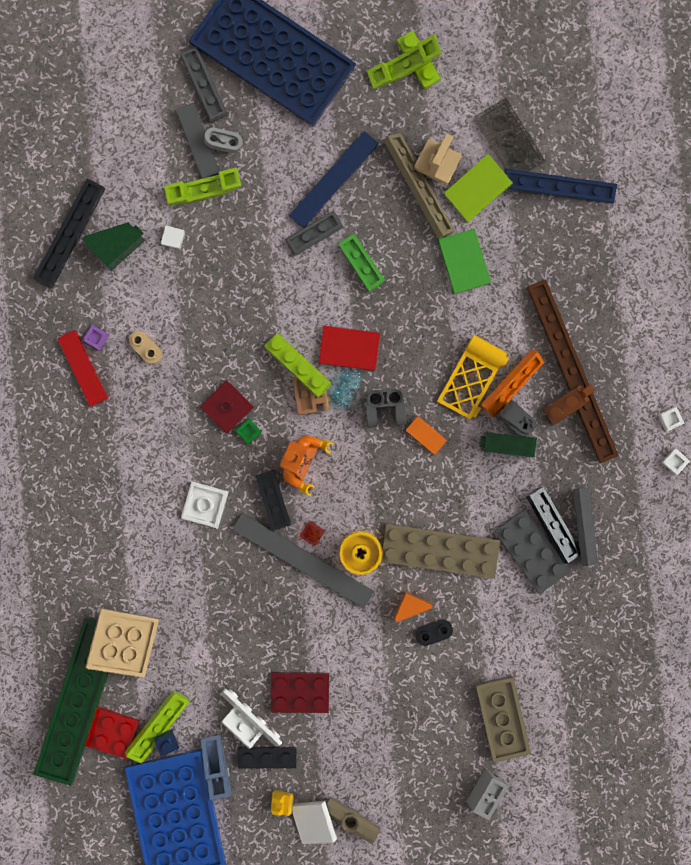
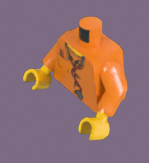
(298, 460)

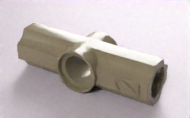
(361, 827)

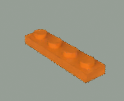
(512, 383)

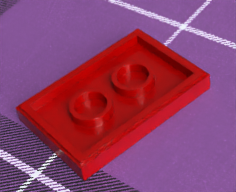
(349, 348)

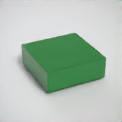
(248, 431)

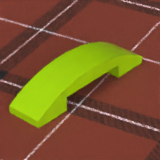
(406, 63)
(204, 188)

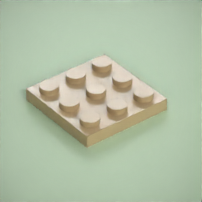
(122, 643)

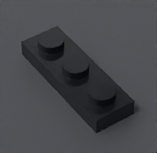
(273, 500)
(266, 757)

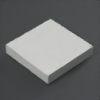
(204, 504)
(313, 822)

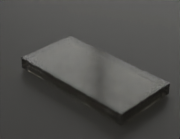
(508, 137)

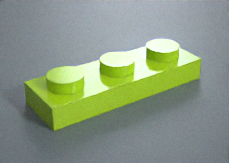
(426, 75)

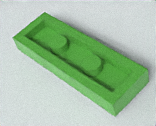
(361, 262)

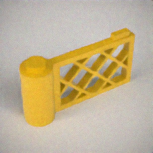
(484, 354)

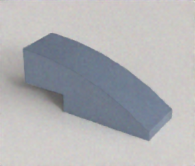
(215, 768)

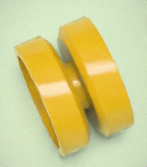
(363, 563)

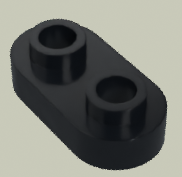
(433, 631)

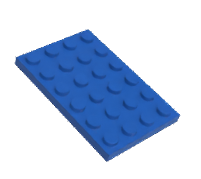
(175, 811)

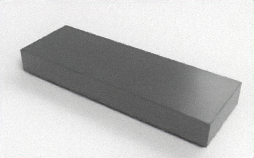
(314, 233)

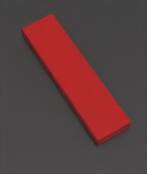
(83, 368)

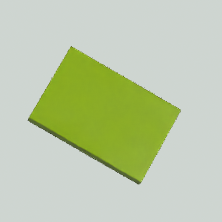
(478, 188)

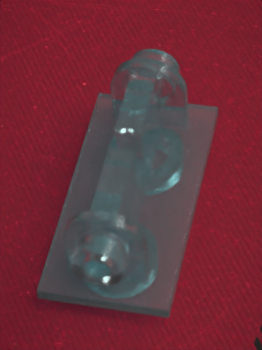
(349, 379)

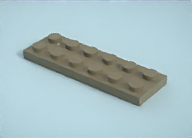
(440, 550)

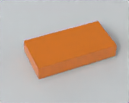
(426, 435)

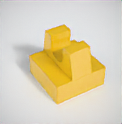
(281, 803)

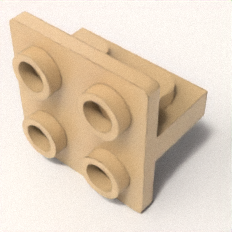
(438, 160)

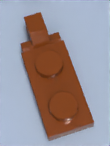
(568, 403)

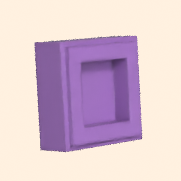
(95, 337)

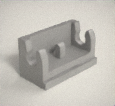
(487, 794)

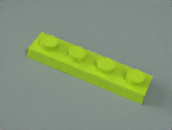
(297, 365)
(158, 724)

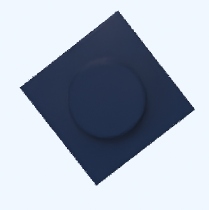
(166, 742)

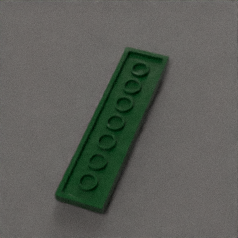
(72, 714)

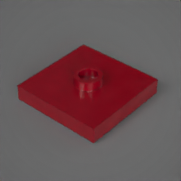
(226, 406)

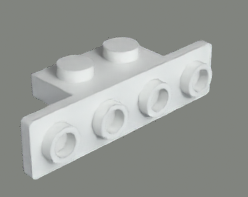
(244, 724)

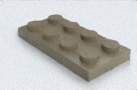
(503, 719)

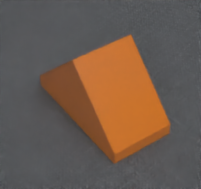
(410, 606)

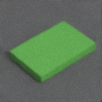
(464, 261)

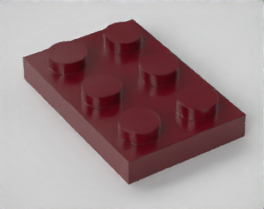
(299, 692)

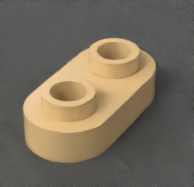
(145, 346)

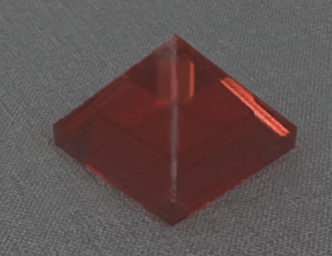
(312, 533)

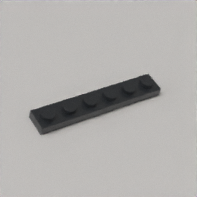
(69, 233)

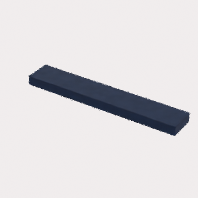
(334, 179)
(561, 186)

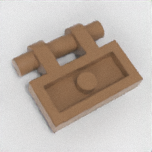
(306, 399)

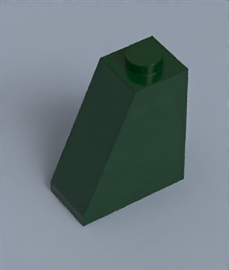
(114, 243)
(508, 444)

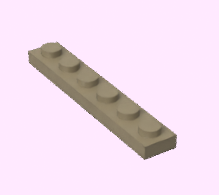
(419, 186)

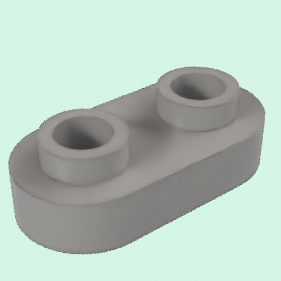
(223, 139)

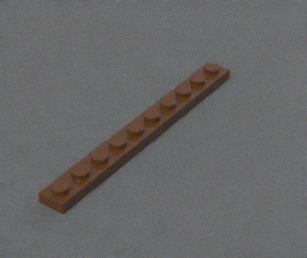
(571, 369)

